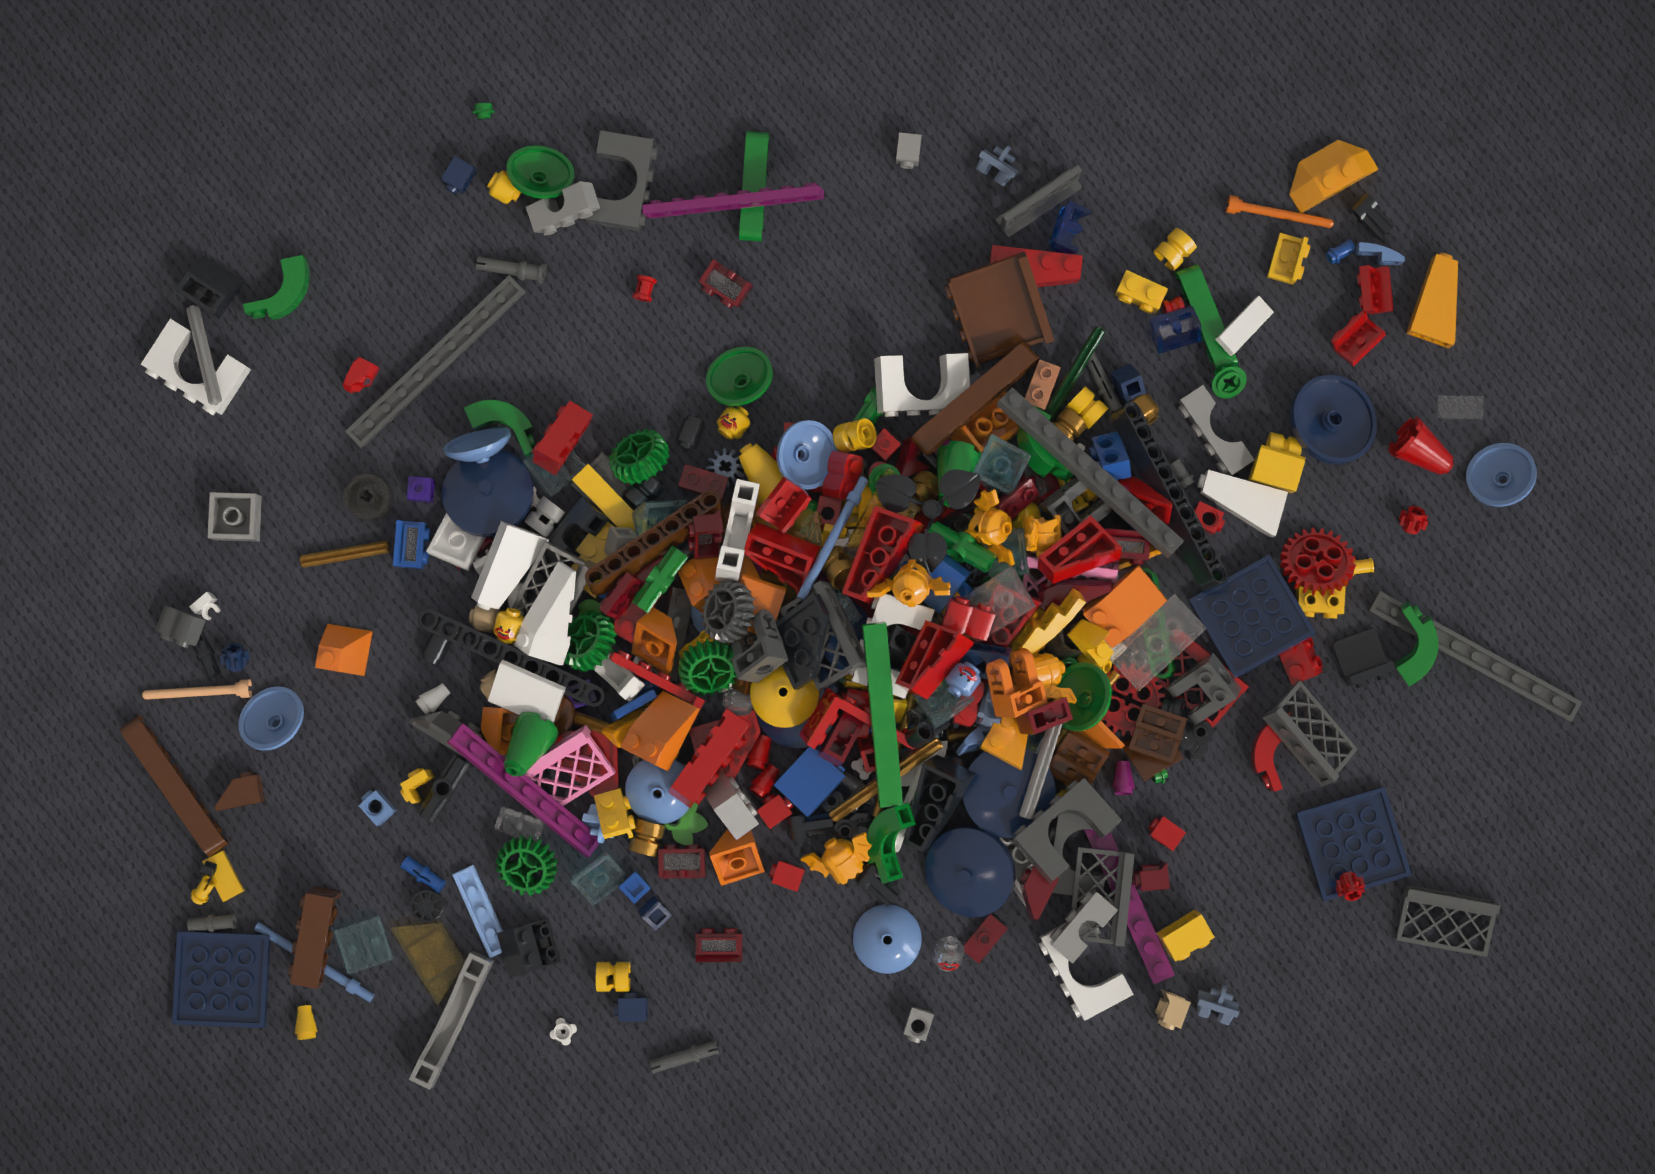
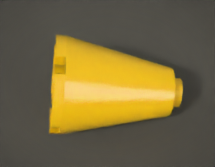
(760, 469)

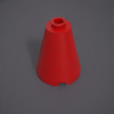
(1421, 447)

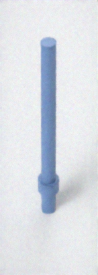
(853, 499)
(351, 985)

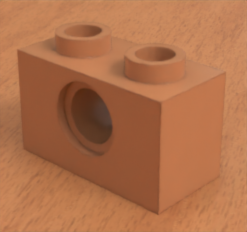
(1042, 384)

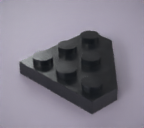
(803, 639)

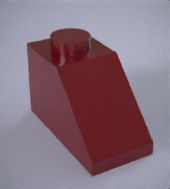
(1035, 891)

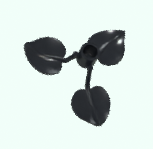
(959, 491)

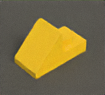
(1091, 642)

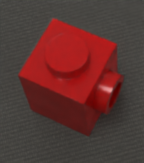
(775, 810)

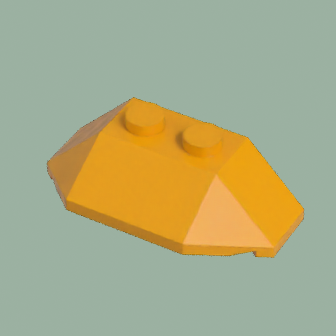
(1329, 173)

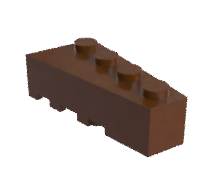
(313, 937)

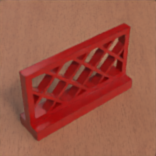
(1199, 653)

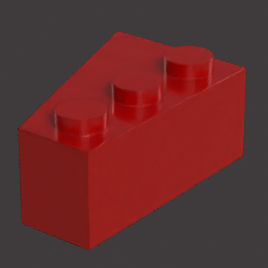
(561, 437)
(1079, 551)
(782, 554)
(932, 659)

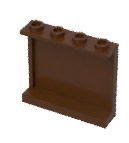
(998, 308)

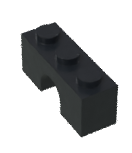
(581, 518)

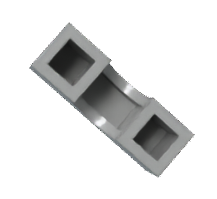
(578, 203)
(1093, 908)

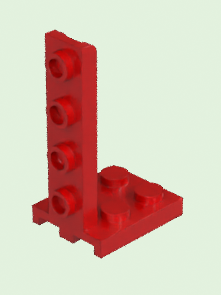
(661, 680)
(826, 714)

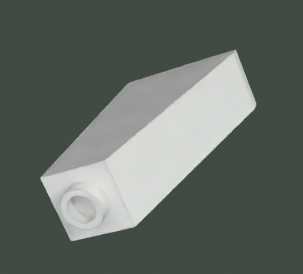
(1249, 501)
(506, 564)

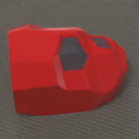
(360, 375)

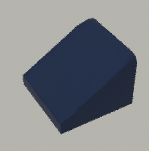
(654, 913)

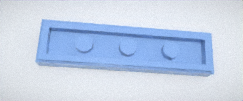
(479, 908)

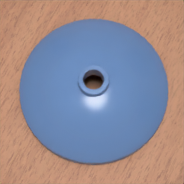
(478, 444)
(815, 447)
(1499, 463)
(264, 712)
(640, 790)
(883, 922)

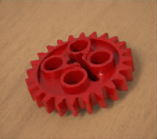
(1317, 562)
(1119, 718)

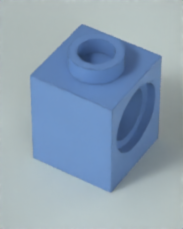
(386, 811)

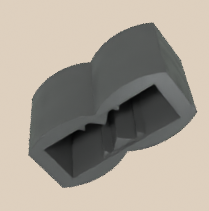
(179, 626)

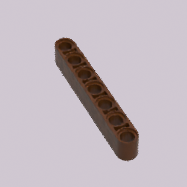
(975, 399)
(642, 544)
(173, 787)

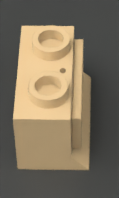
(1172, 1010)

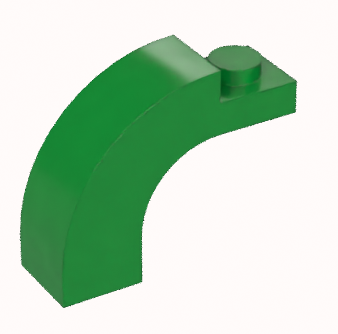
(290, 294)
(494, 411)
(1041, 460)
(1422, 657)
(882, 837)

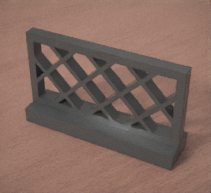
(1040, 202)
(580, 581)
(842, 630)
(1302, 744)
(1121, 892)
(1452, 901)

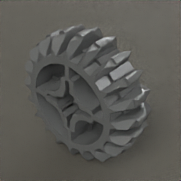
(728, 611)

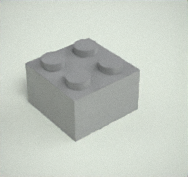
(234, 516)
(731, 805)

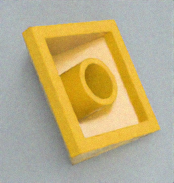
(1277, 469)

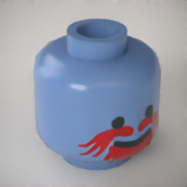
(963, 679)

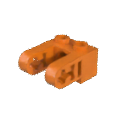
(1017, 698)

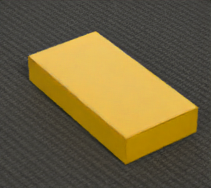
(227, 881)

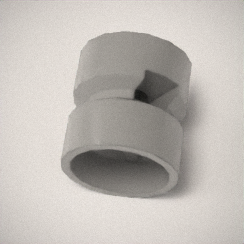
(549, 510)

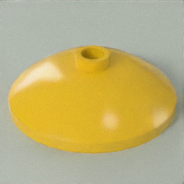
(786, 710)

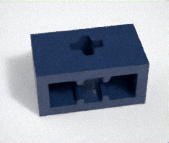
(986, 652)

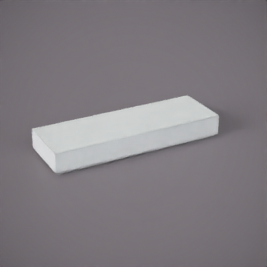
(1244, 325)

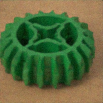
(639, 456)
(589, 641)
(695, 664)
(520, 875)

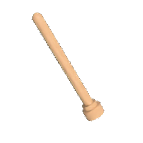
(240, 689)

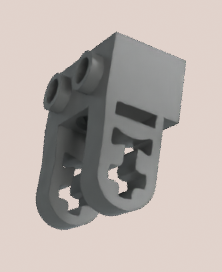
(1060, 504)
(759, 658)
(1213, 680)

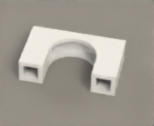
(164, 362)
(895, 398)
(737, 531)
(892, 611)
(1087, 999)

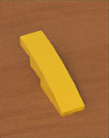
(604, 497)
(1039, 632)

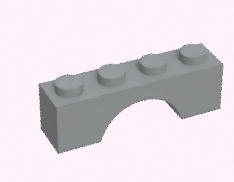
(1230, 455)

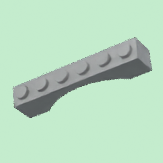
(452, 1020)

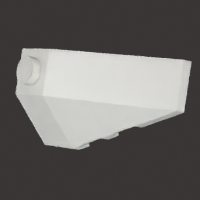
(546, 623)

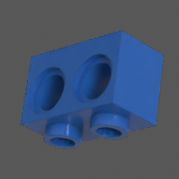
(1111, 455)

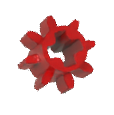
(1413, 520)
(1350, 886)

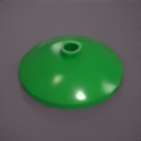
(539, 171)
(735, 368)
(1086, 682)

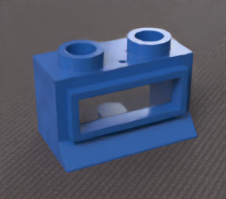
(411, 544)

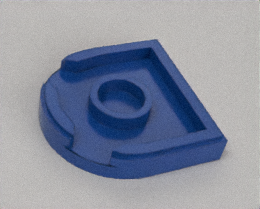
(633, 705)

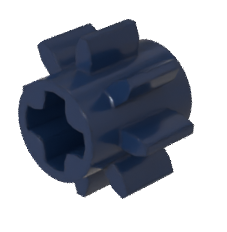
(234, 657)

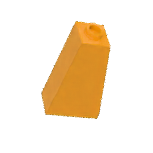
(1436, 306)

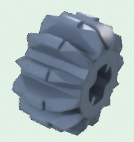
(727, 459)

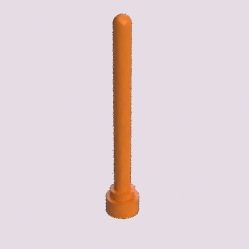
(1237, 205)

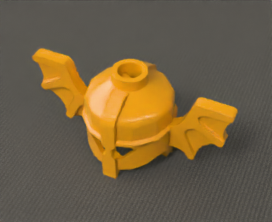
(992, 525)
(1041, 533)
(911, 585)
(1050, 671)
(840, 858)

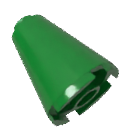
(957, 456)
(529, 742)

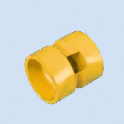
(1177, 247)
(1086, 407)
(854, 435)
(1288, 445)
(620, 979)

